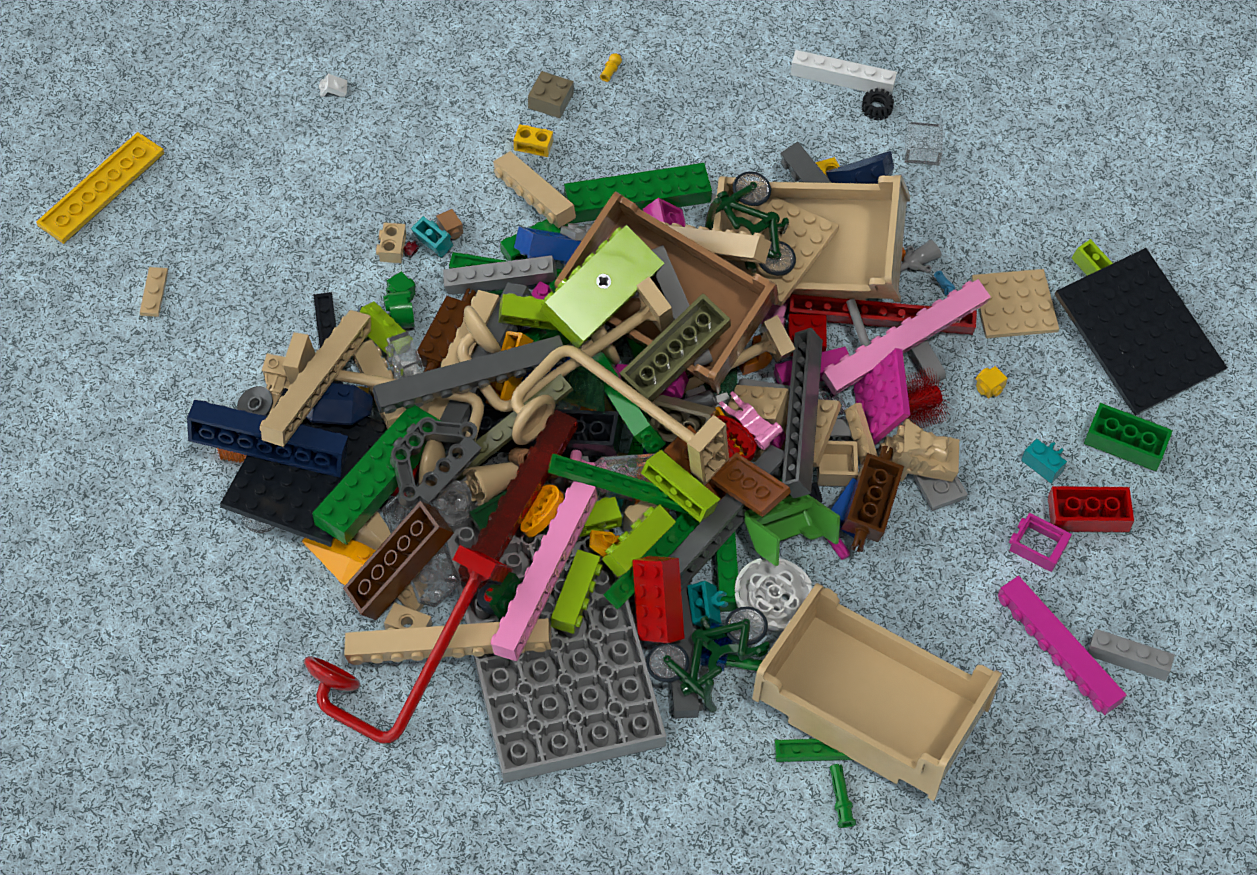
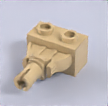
(275, 376)

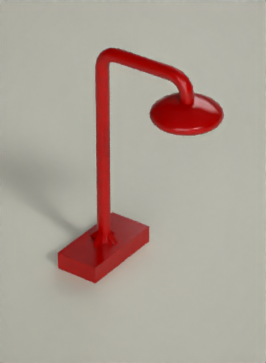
(481, 568)

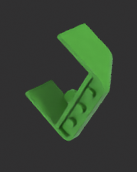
(789, 518)

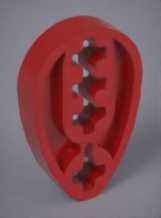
(743, 438)

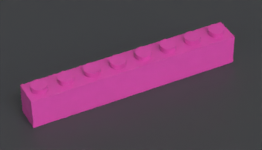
(1061, 645)

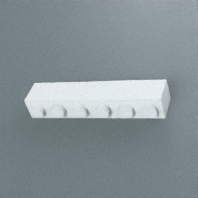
(842, 72)

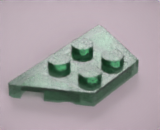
(587, 389)

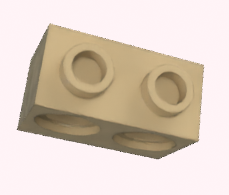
(393, 239)

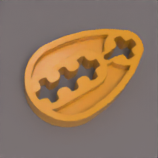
(542, 510)

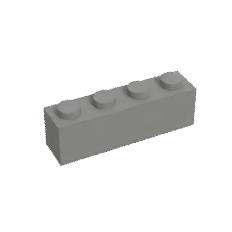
(1130, 655)

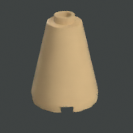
(489, 480)

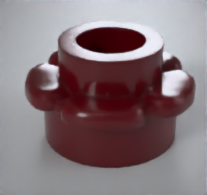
(411, 248)

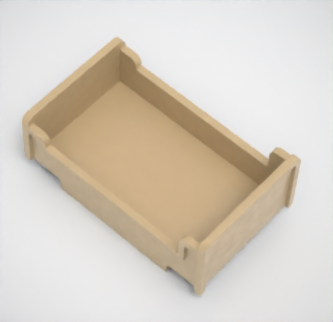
(865, 250)
(872, 693)

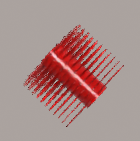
(925, 399)

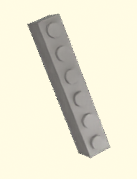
(497, 275)

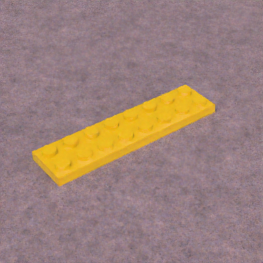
(100, 187)

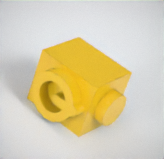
(991, 382)

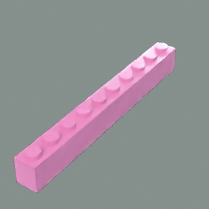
(907, 336)
(544, 571)

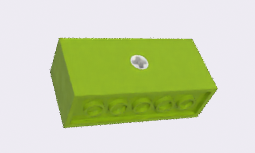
(600, 286)

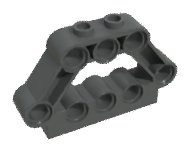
(443, 432)

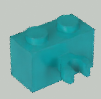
(1044, 460)
(705, 602)

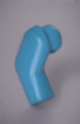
(944, 282)

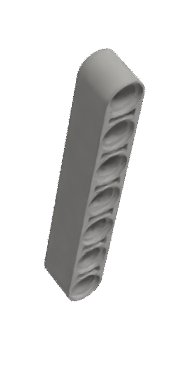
(674, 295)

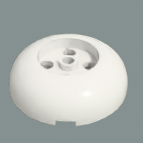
(781, 580)

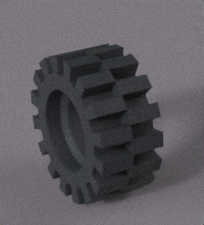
(877, 96)

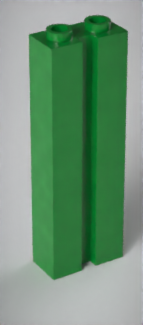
(633, 416)

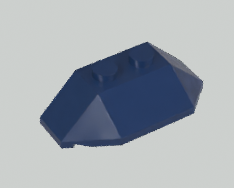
(863, 171)
(341, 405)

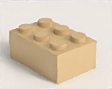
(767, 401)

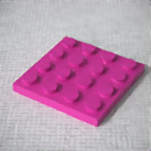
(884, 395)

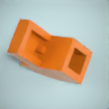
(758, 362)

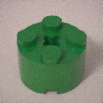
(400, 308)

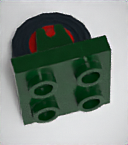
(496, 595)

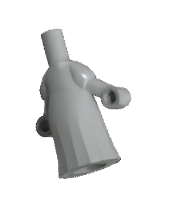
(922, 255)

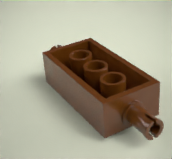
(443, 330)
(872, 498)

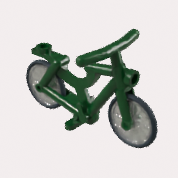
(754, 190)
(670, 661)

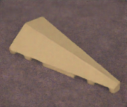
(373, 532)

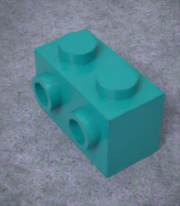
(433, 237)

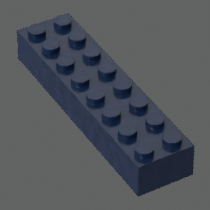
(240, 433)

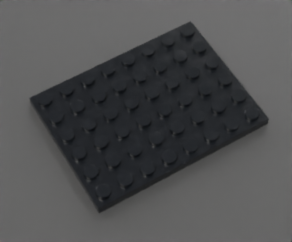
(1140, 331)
(288, 494)

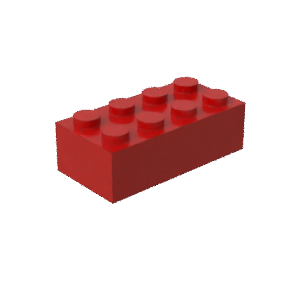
(1091, 508)
(658, 599)

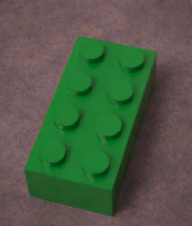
(1128, 437)

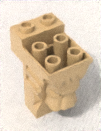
(923, 452)

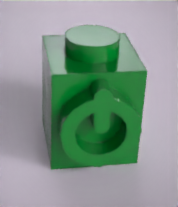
(401, 283)

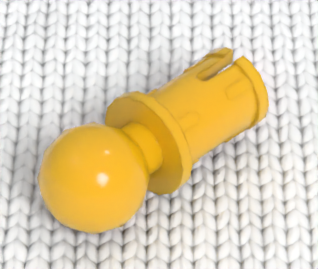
(610, 67)

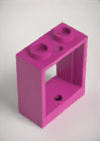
(1045, 528)

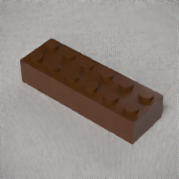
(398, 560)

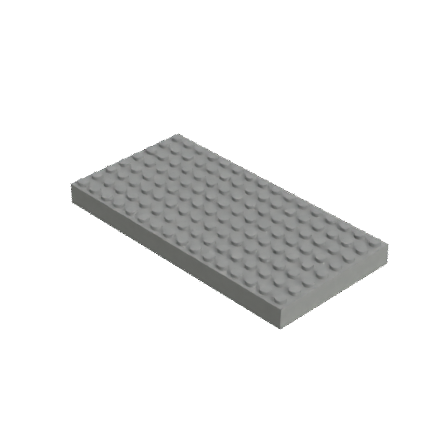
(579, 698)

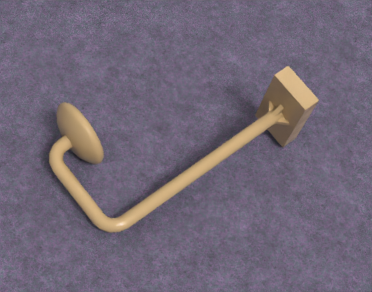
(653, 308)
(774, 340)
(302, 351)
(706, 448)

